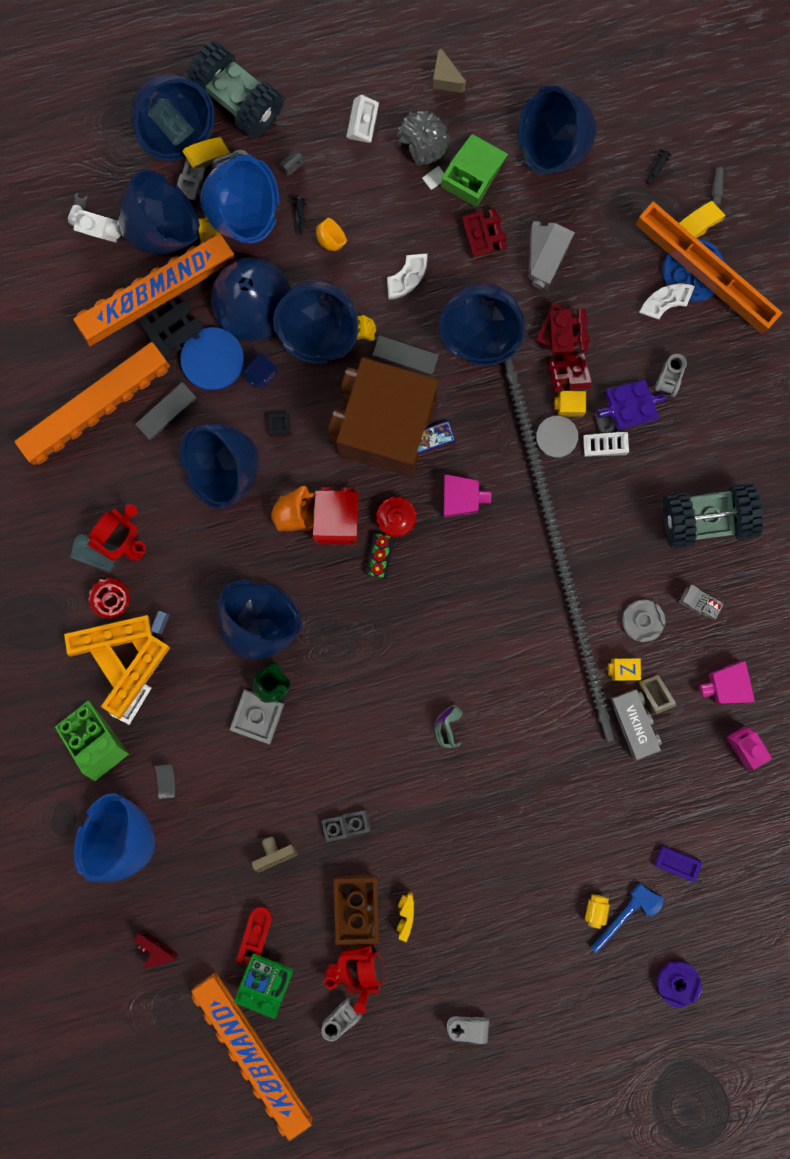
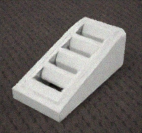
(606, 452)

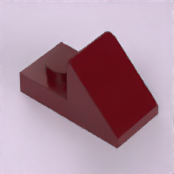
(159, 952)

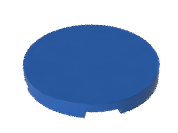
(677, 274)
(212, 359)

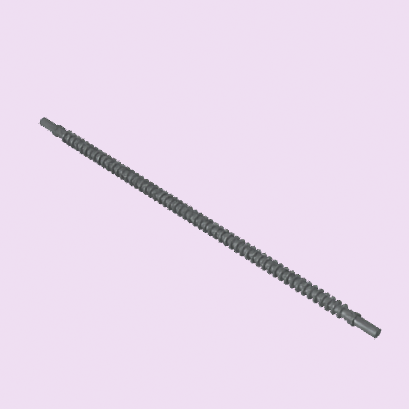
(558, 550)

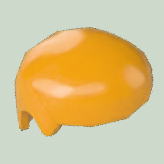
(330, 235)

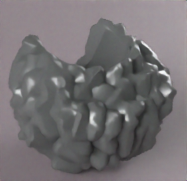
(425, 135)

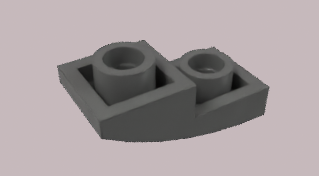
(346, 825)

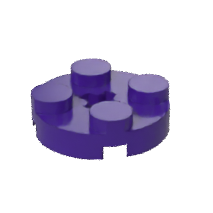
(673, 972)

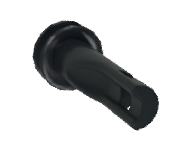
(663, 157)
(299, 213)

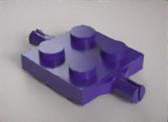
(631, 405)

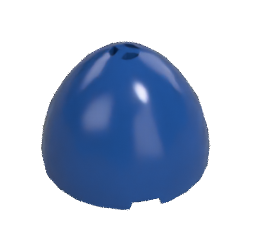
(241, 199)
(113, 840)

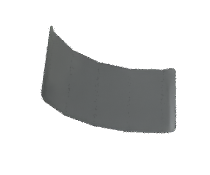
(165, 781)

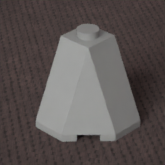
(546, 252)

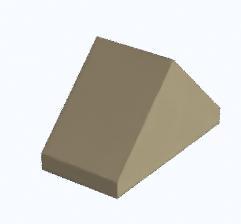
(446, 75)
(656, 695)

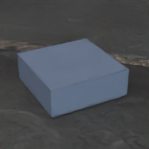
(160, 622)

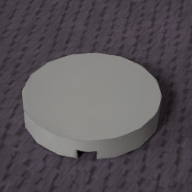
(556, 436)
(643, 620)

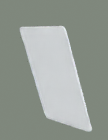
(434, 178)

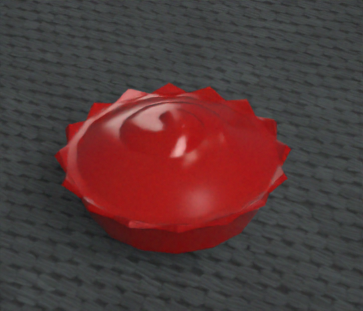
(396, 516)
(109, 598)

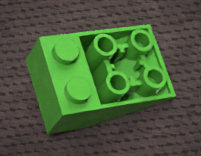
(473, 170)
(91, 741)

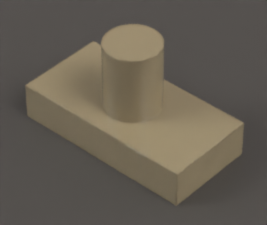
(274, 855)

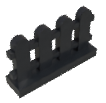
(165, 322)

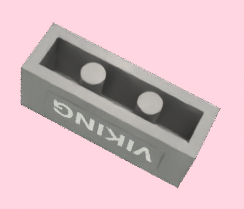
(636, 724)

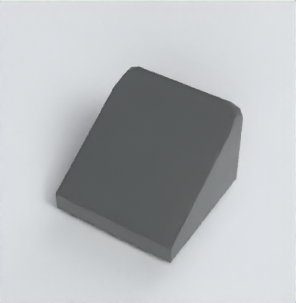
(291, 163)

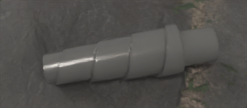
(717, 191)

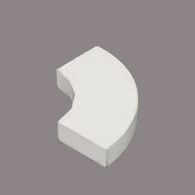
(408, 277)
(665, 298)

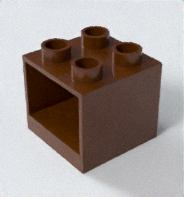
(383, 416)

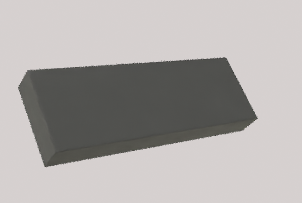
(405, 355)
(166, 411)

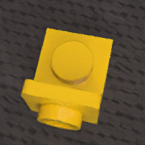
(366, 328)

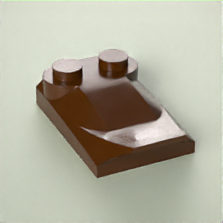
(356, 911)

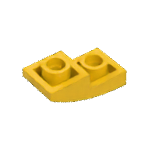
(204, 152)
(702, 219)
(407, 910)

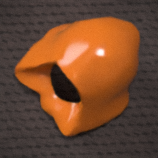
(292, 513)

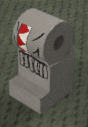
(701, 602)

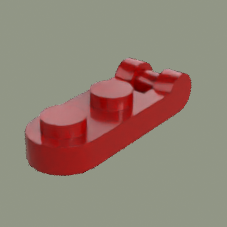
(255, 934)

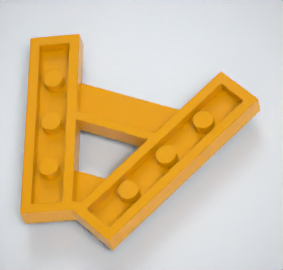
(125, 682)

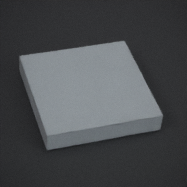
(256, 718)

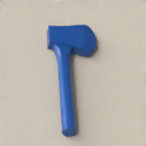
(641, 897)

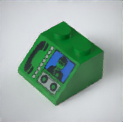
(263, 986)

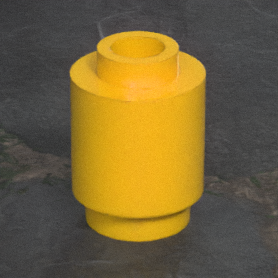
(597, 911)

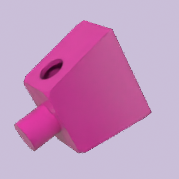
(462, 496)
(729, 685)
(749, 749)

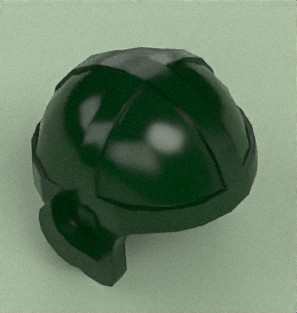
(271, 684)

